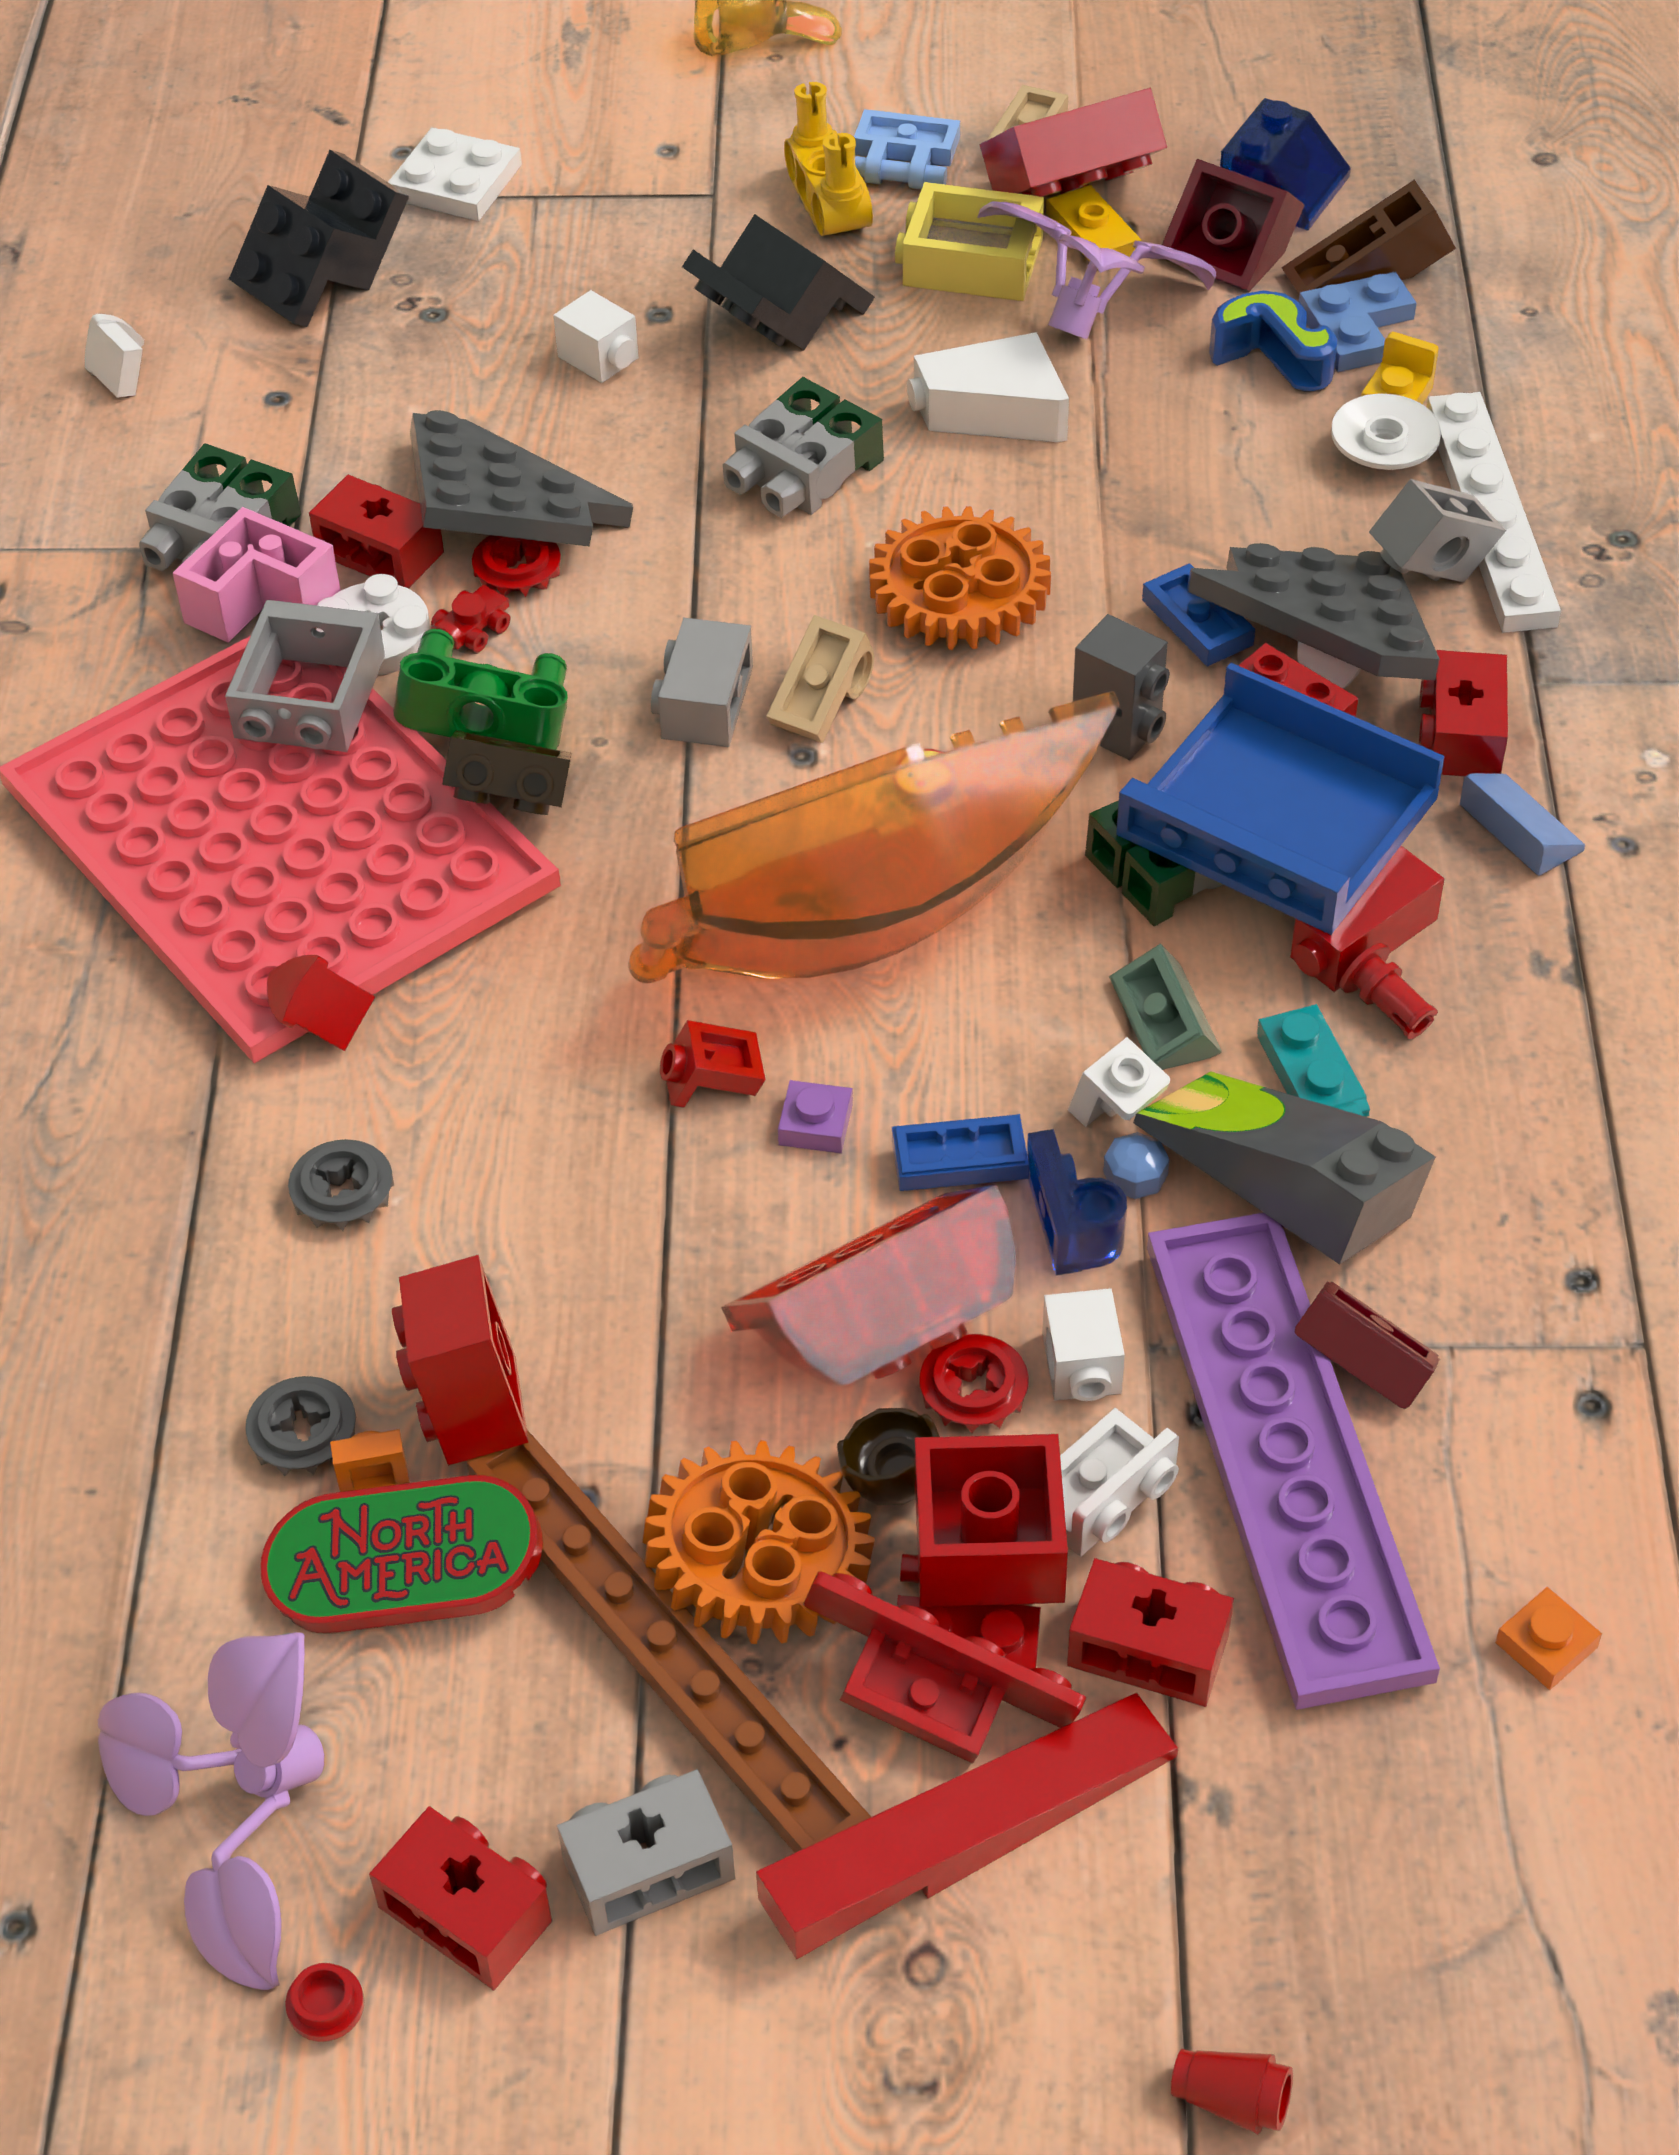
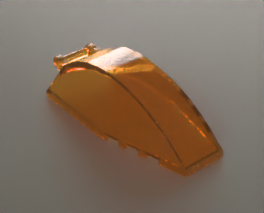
(866, 853)

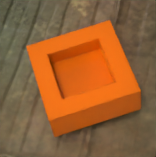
(370, 1460)
(1548, 1638)

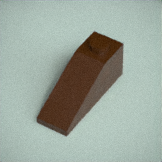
(1393, 236)

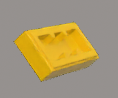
(1092, 219)

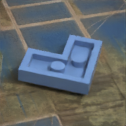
(1355, 312)

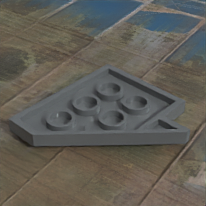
(499, 489)
(1328, 601)

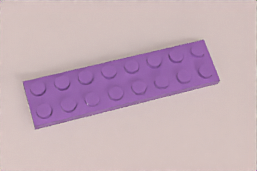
(1291, 1464)

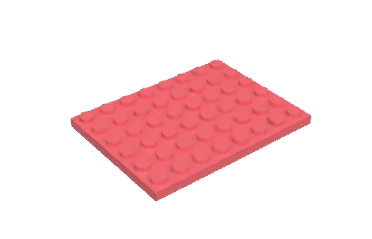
(273, 850)

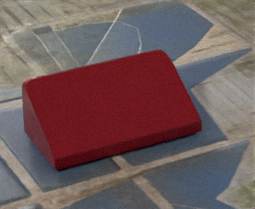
(1367, 1345)

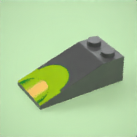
(1300, 1162)

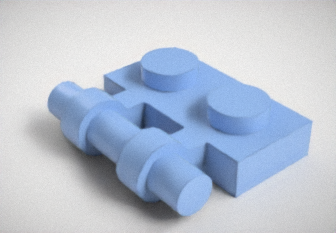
(905, 138)

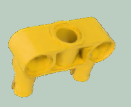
(825, 168)

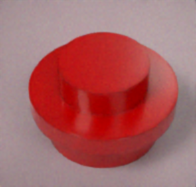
(324, 2002)

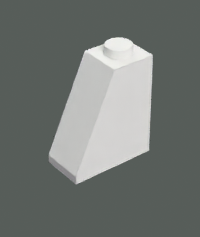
(991, 390)

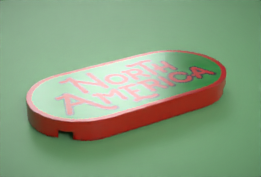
(401, 1554)

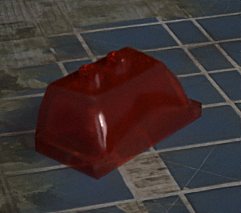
(888, 1290)

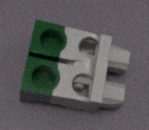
(801, 451)
(203, 502)
(1146, 877)

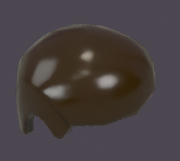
(880, 1454)

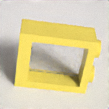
(968, 254)

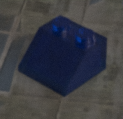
(1289, 152)

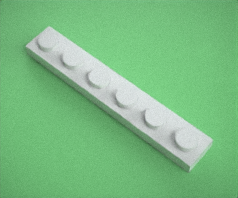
(1477, 466)

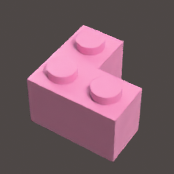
(246, 565)

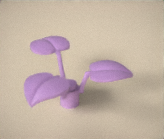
(1078, 301)
(258, 1697)

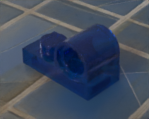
(1078, 1217)

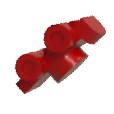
(471, 614)

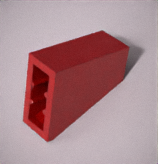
(1389, 912)

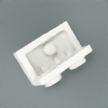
(1111, 1475)

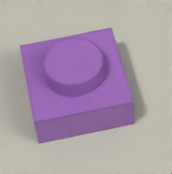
(815, 1116)

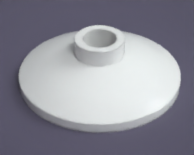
(1386, 431)

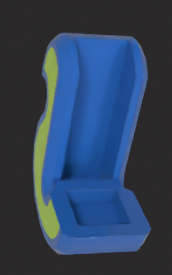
(1279, 330)

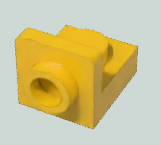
(1405, 368)

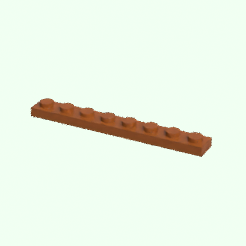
(675, 1656)

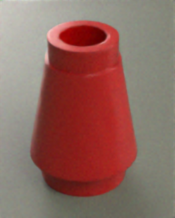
(1235, 2086)

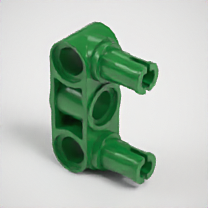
(441, 692)

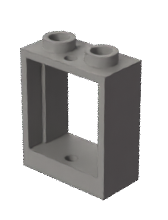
(288, 633)

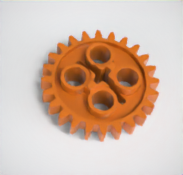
(959, 577)
(725, 1506)

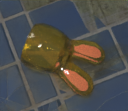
(755, 21)

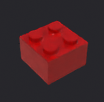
(459, 1361)
(990, 1520)

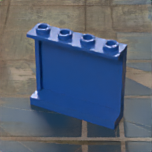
(1283, 799)

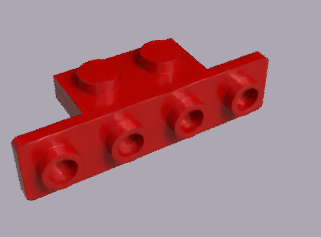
(930, 1677)

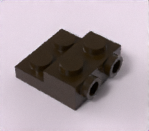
(506, 768)

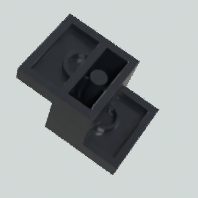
(308, 240)
(776, 284)

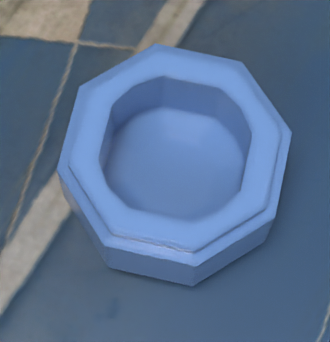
(1136, 1164)

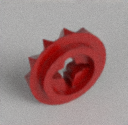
(498, 553)
(966, 1360)

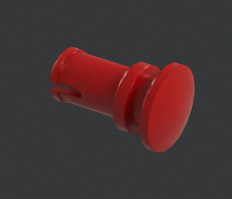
(1382, 985)

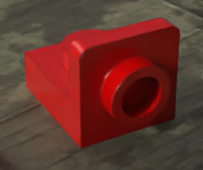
(711, 1059)

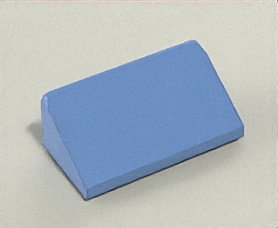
(1518, 821)

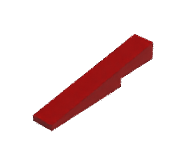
(959, 1824)

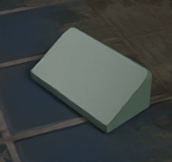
(1164, 1010)

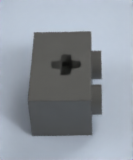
(1134, 667)

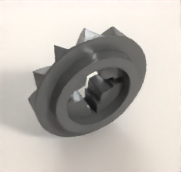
(333, 1164)
(273, 1417)

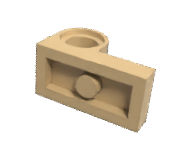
(826, 668)

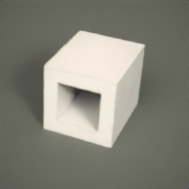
(596, 336)

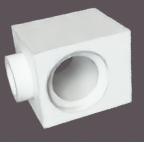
(1083, 1345)

